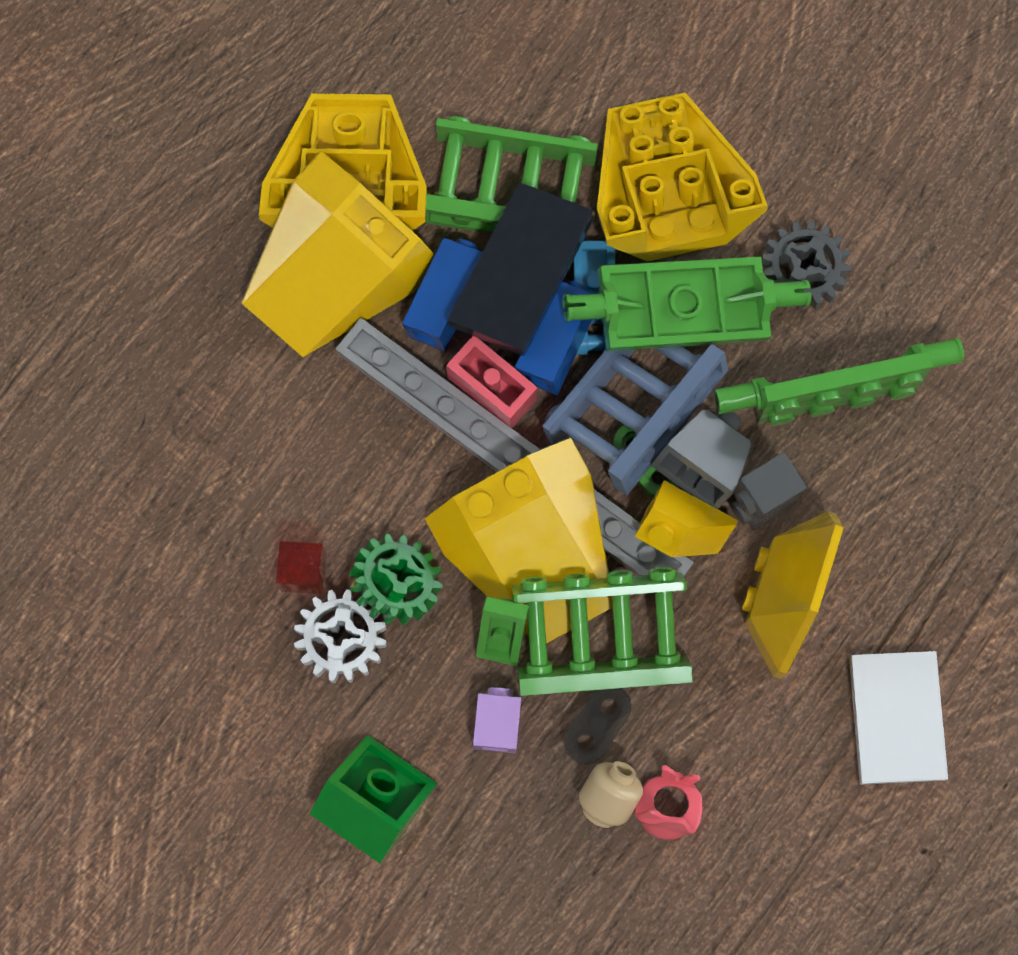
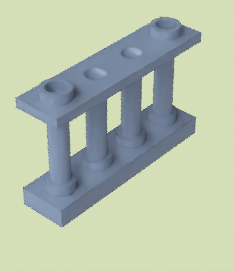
(653, 432)

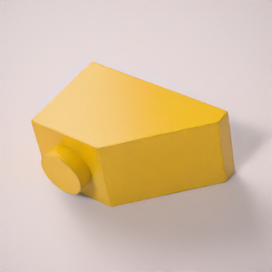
(683, 524)

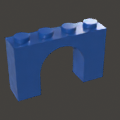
(553, 345)

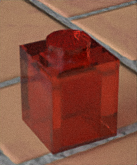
(301, 567)

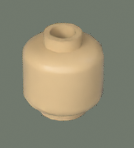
(610, 794)

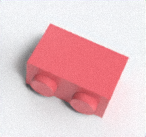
(491, 382)

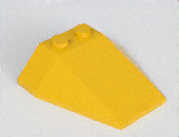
(363, 139)
(528, 524)
(790, 588)

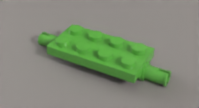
(685, 303)
(851, 386)

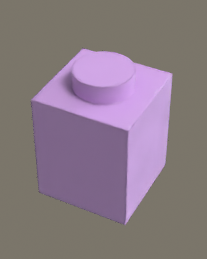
(497, 721)

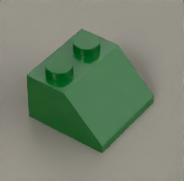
(372, 798)

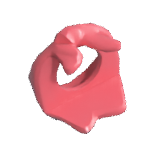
(664, 826)

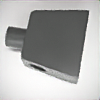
(706, 457)

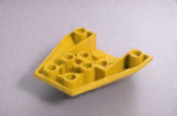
(672, 181)
(332, 259)

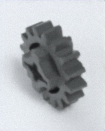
(793, 255)

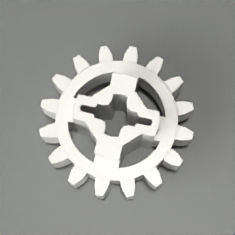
(336, 654)

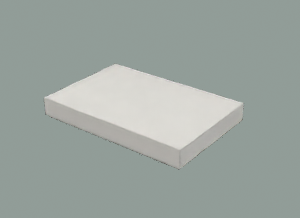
(898, 718)

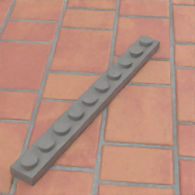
(483, 434)

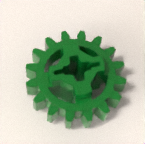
(392, 580)

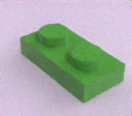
(502, 630)

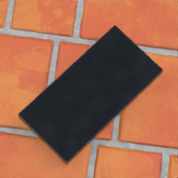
(521, 269)

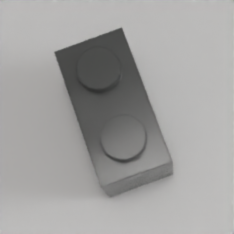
(767, 492)

